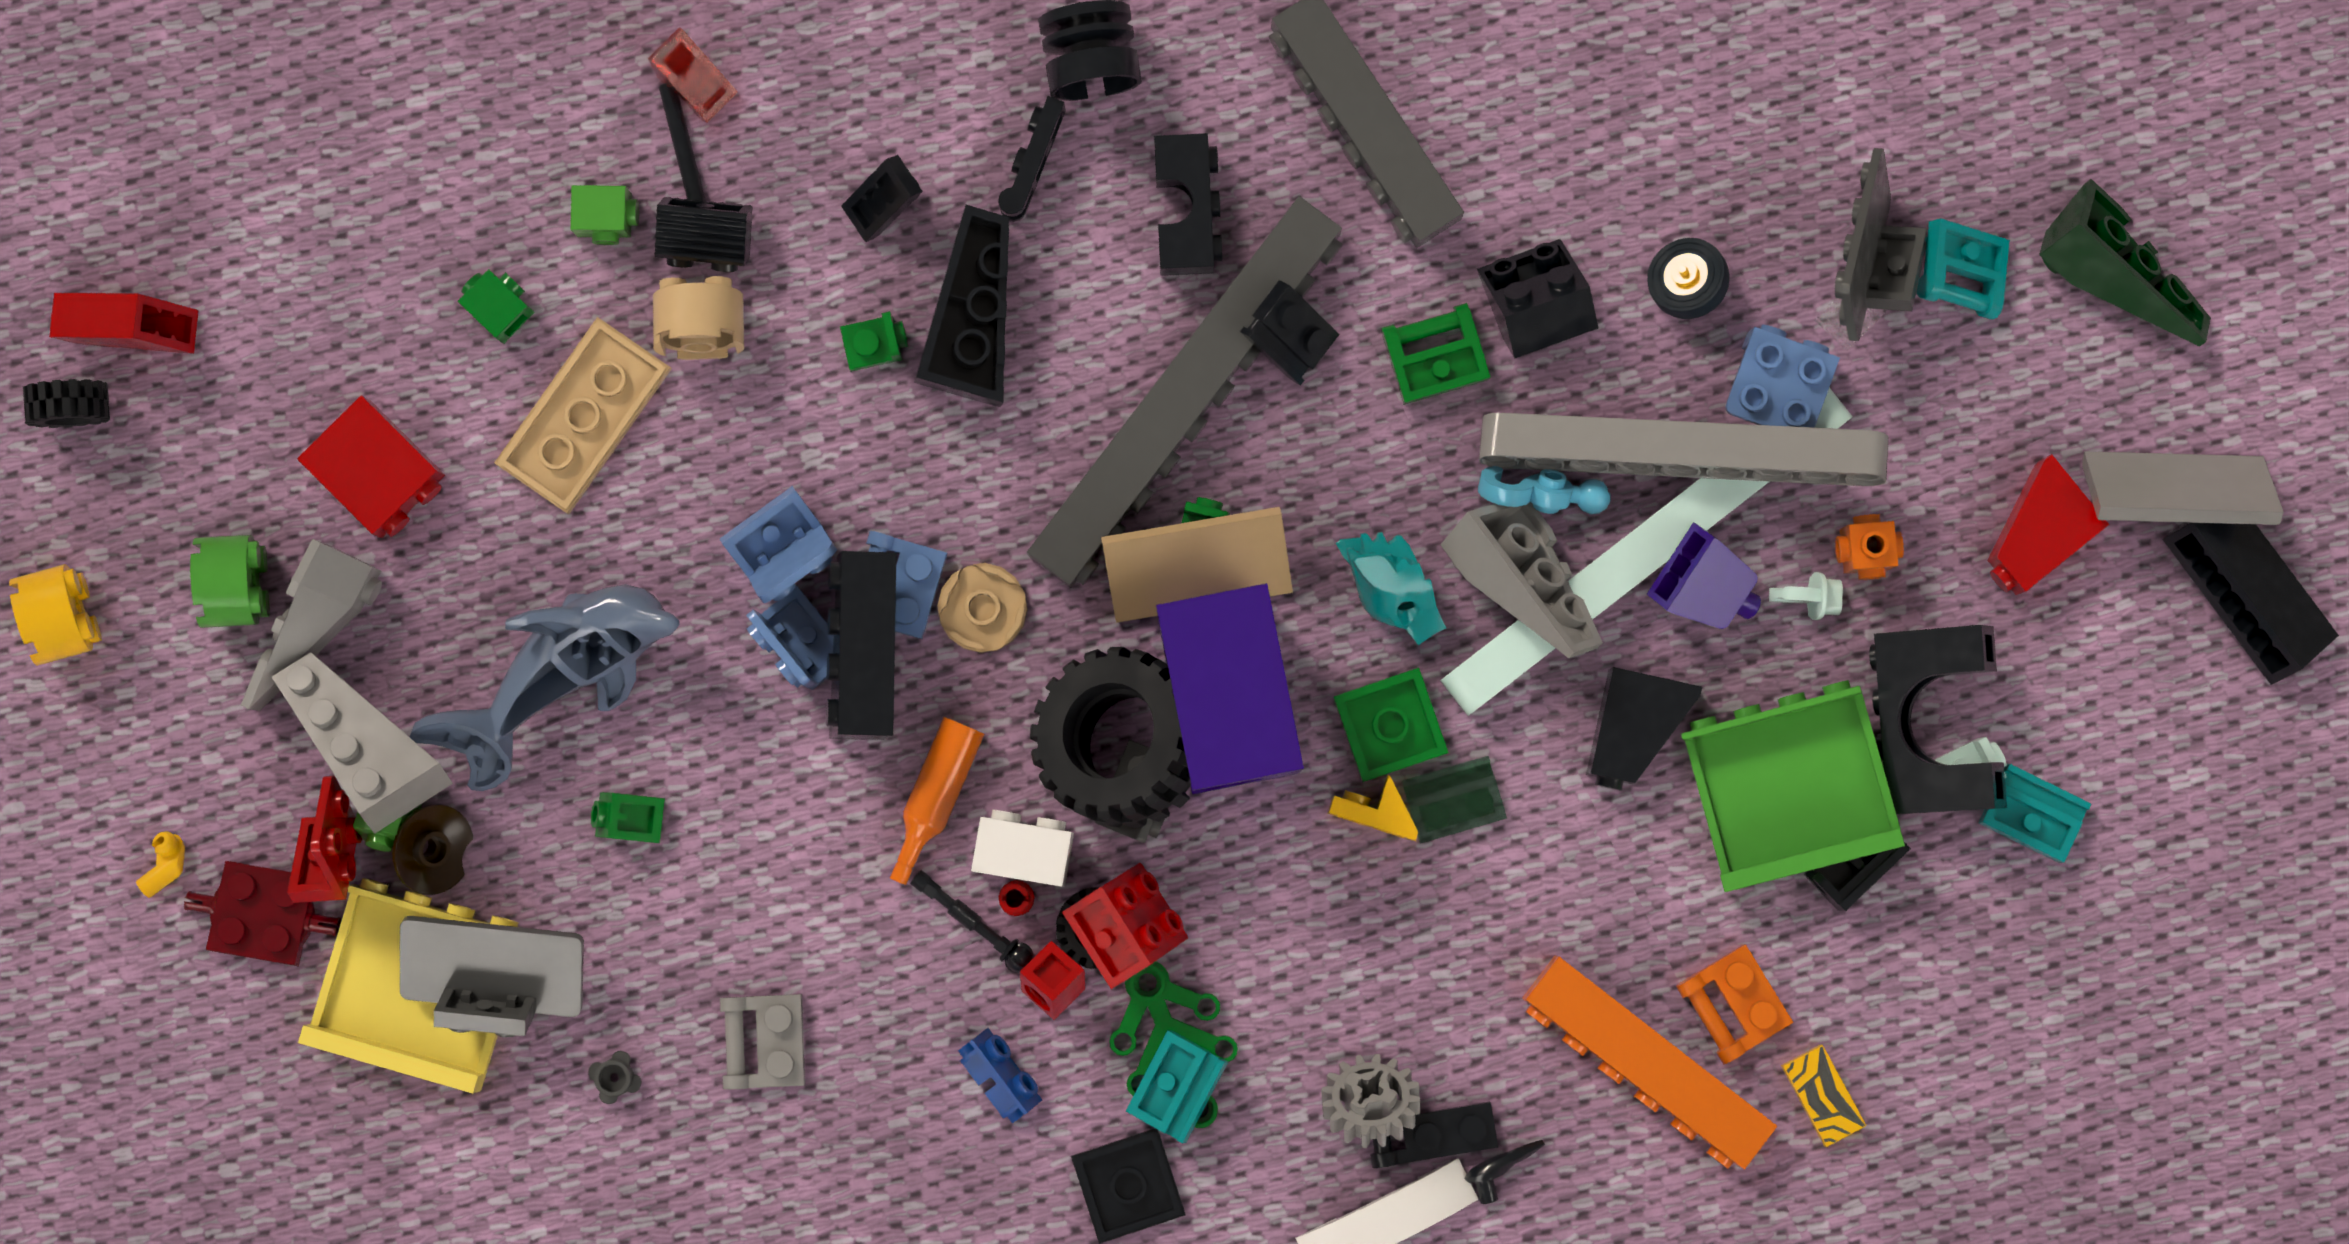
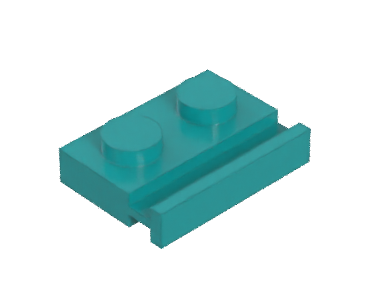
(2037, 814)
(1176, 1086)

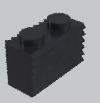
(703, 233)

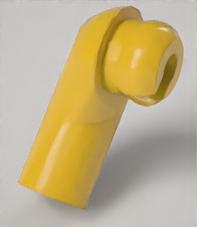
(169, 863)

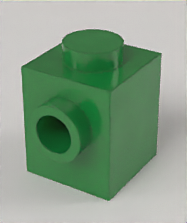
(495, 304)

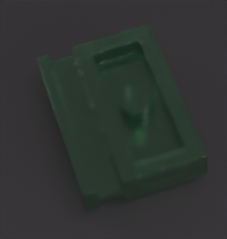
(1454, 799)

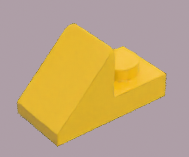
(1389, 816)

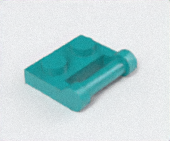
(1966, 254)

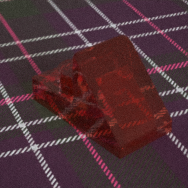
(692, 75)

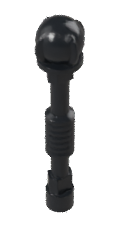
(1015, 954)

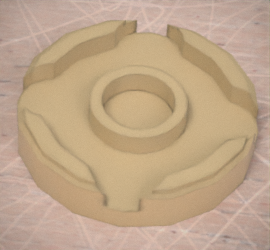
(994, 618)

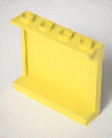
(361, 1000)

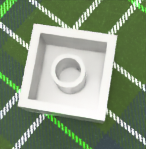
(1023, 850)

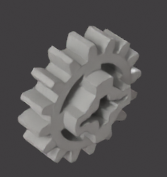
(1370, 1100)

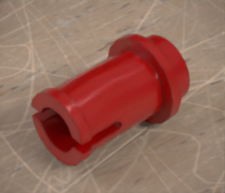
(1027, 892)

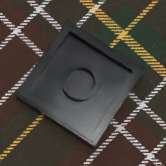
(1128, 1185)

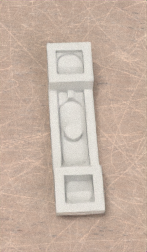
(1401, 1211)

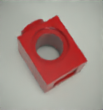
(1052, 980)

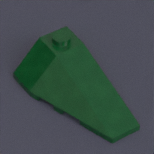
(2101, 257)

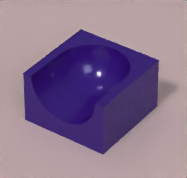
(1230, 688)

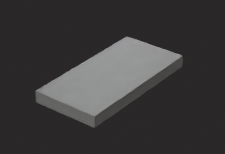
(2181, 488)

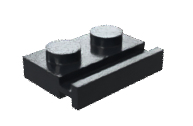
(1290, 332)

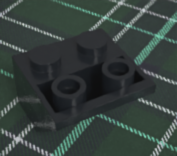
(1538, 298)

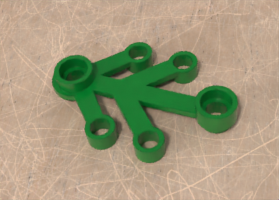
(1163, 1022)

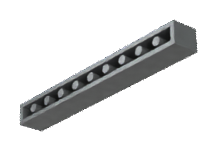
(1181, 397)

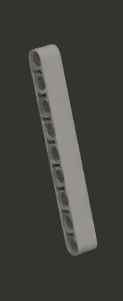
(1684, 449)

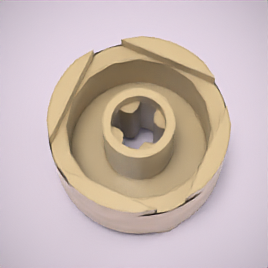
(698, 318)

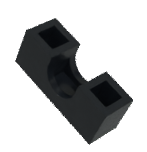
(1186, 164)

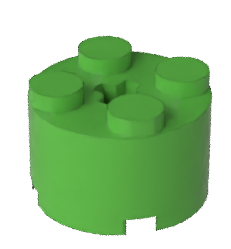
(228, 580)

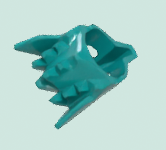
(1391, 575)

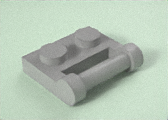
(778, 1041)

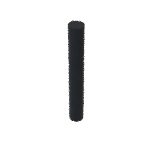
(681, 143)

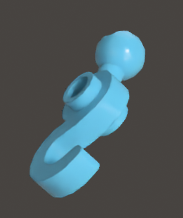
(1546, 491)

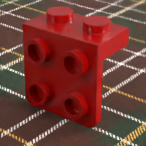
(325, 849)

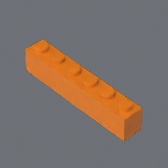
(1648, 1062)

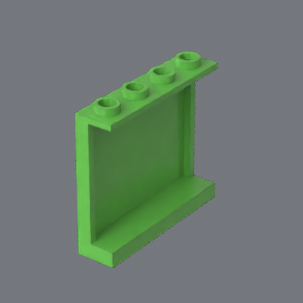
(1793, 786)

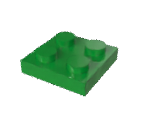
(1390, 725)

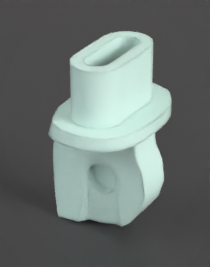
(1821, 595)

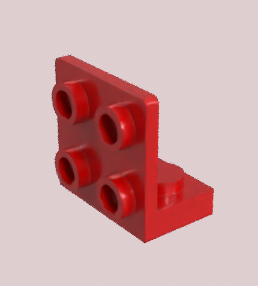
(1126, 925)

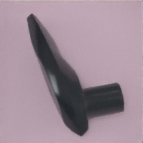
(1495, 1167)

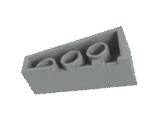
(366, 752)

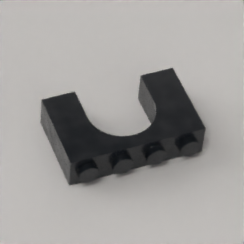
(1904, 668)

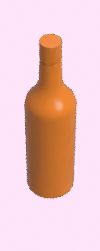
(936, 791)

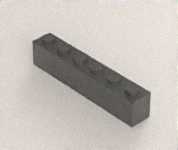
(1366, 120)

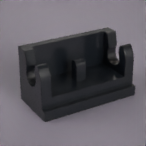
(1849, 880)

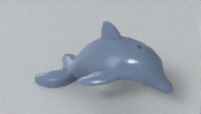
(569, 648)

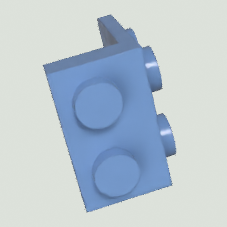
(1781, 379)
(780, 546)
(798, 637)

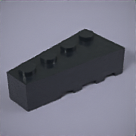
(968, 325)
(862, 646)

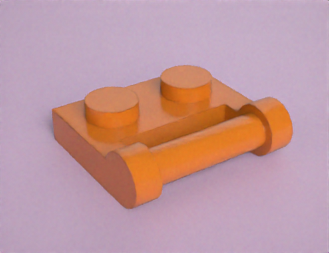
(1746, 994)

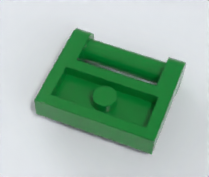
(1437, 368)

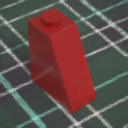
(123, 321)
(2043, 528)

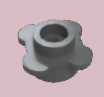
(602, 1073)

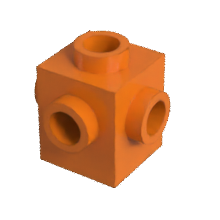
(1853, 551)

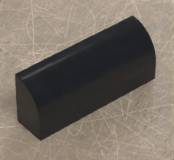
(2253, 594)

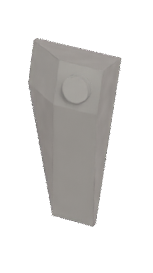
(1514, 564)
(327, 595)

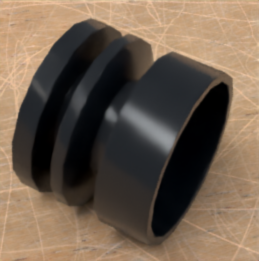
(1090, 43)

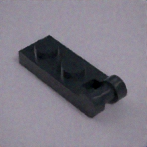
(1031, 161)
(1441, 1135)

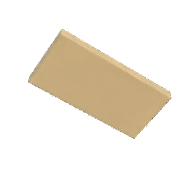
(583, 415)
(1195, 561)

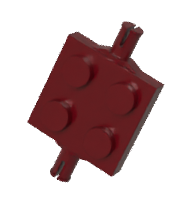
(256, 916)

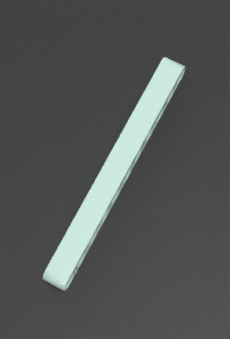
(1613, 575)

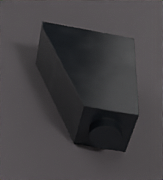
(1635, 723)

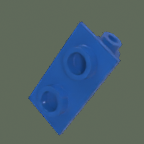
(1014, 1089)

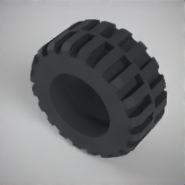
(1067, 729)

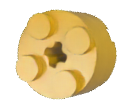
(53, 614)

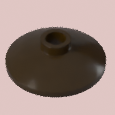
(441, 864)

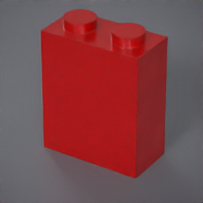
(372, 468)

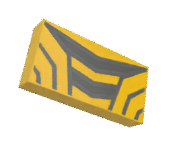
(1823, 1095)

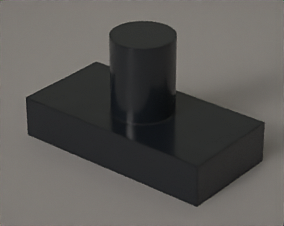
(881, 198)

